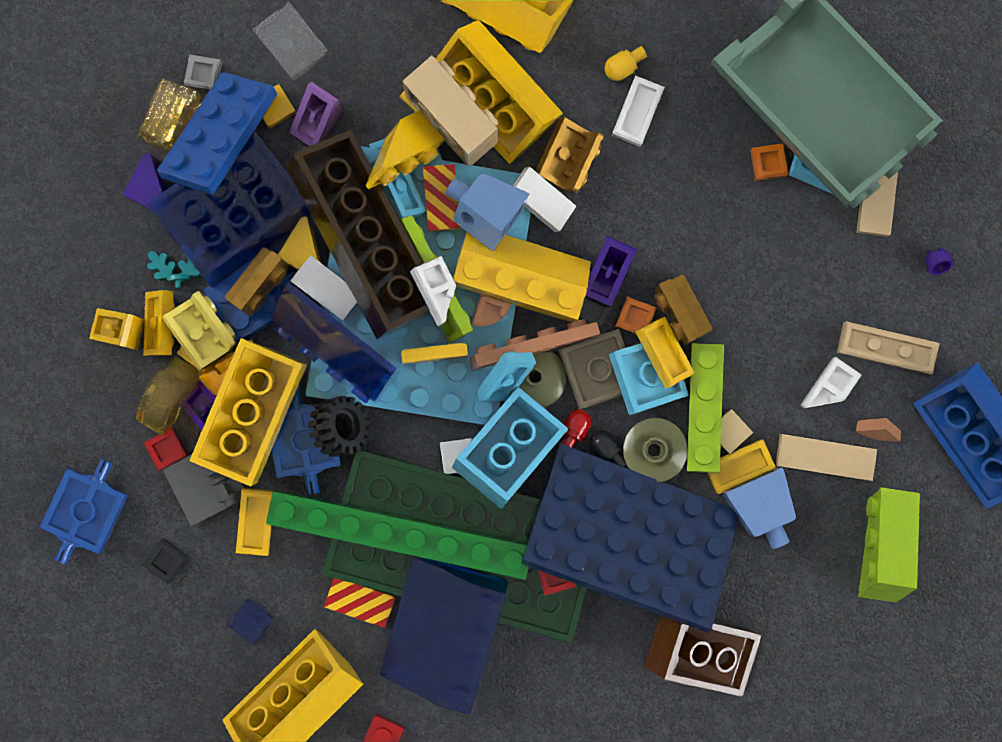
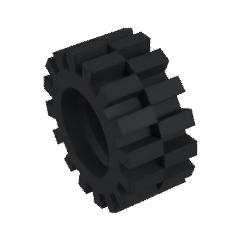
(325, 428)

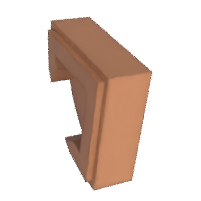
(489, 311)
(879, 429)

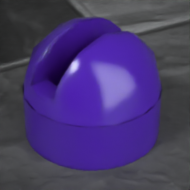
(938, 261)

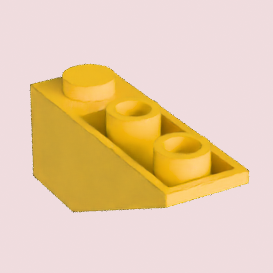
(405, 147)

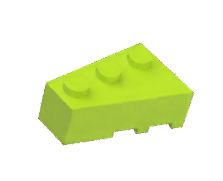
(890, 545)

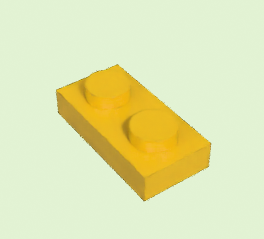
(157, 335)

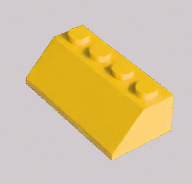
(526, 21)
(501, 87)
(524, 276)
(248, 412)
(295, 695)

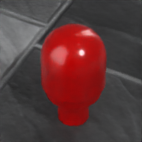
(578, 425)

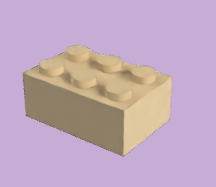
(451, 110)

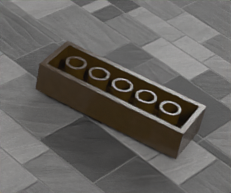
(360, 231)

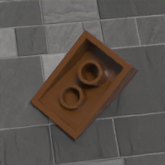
(702, 659)

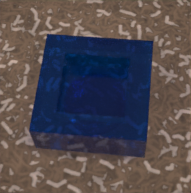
(250, 621)

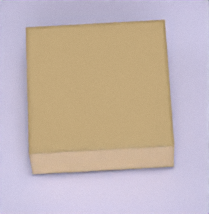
(733, 431)

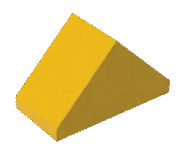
(300, 245)
(117, 328)

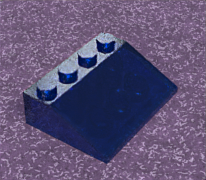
(246, 213)
(334, 344)
(443, 632)

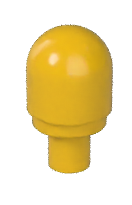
(623, 63)

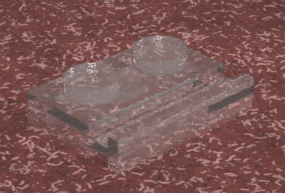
(290, 41)

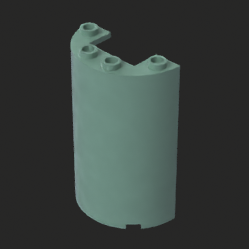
(828, 97)

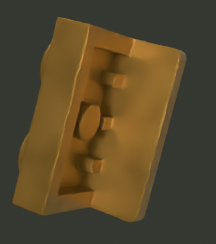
(569, 156)
(257, 281)
(683, 309)

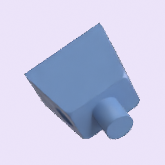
(487, 208)
(763, 506)

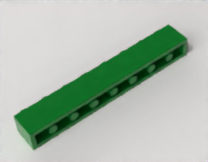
(397, 534)

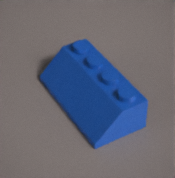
(968, 424)

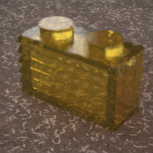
(168, 114)

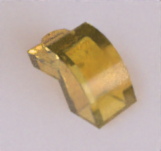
(166, 394)

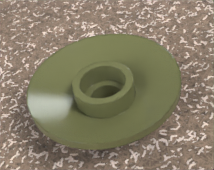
(552, 379)
(671, 445)

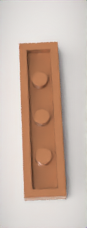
(547, 340)

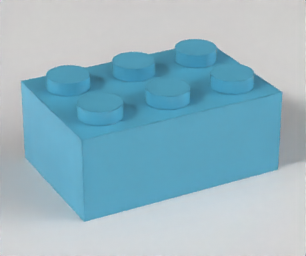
(509, 447)

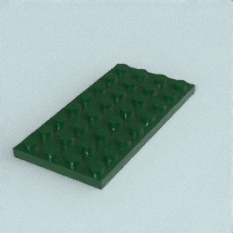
(450, 501)

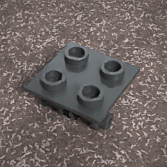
(201, 489)

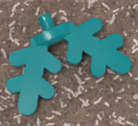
(167, 271)

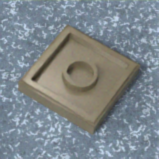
(591, 368)

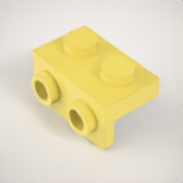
(200, 330)

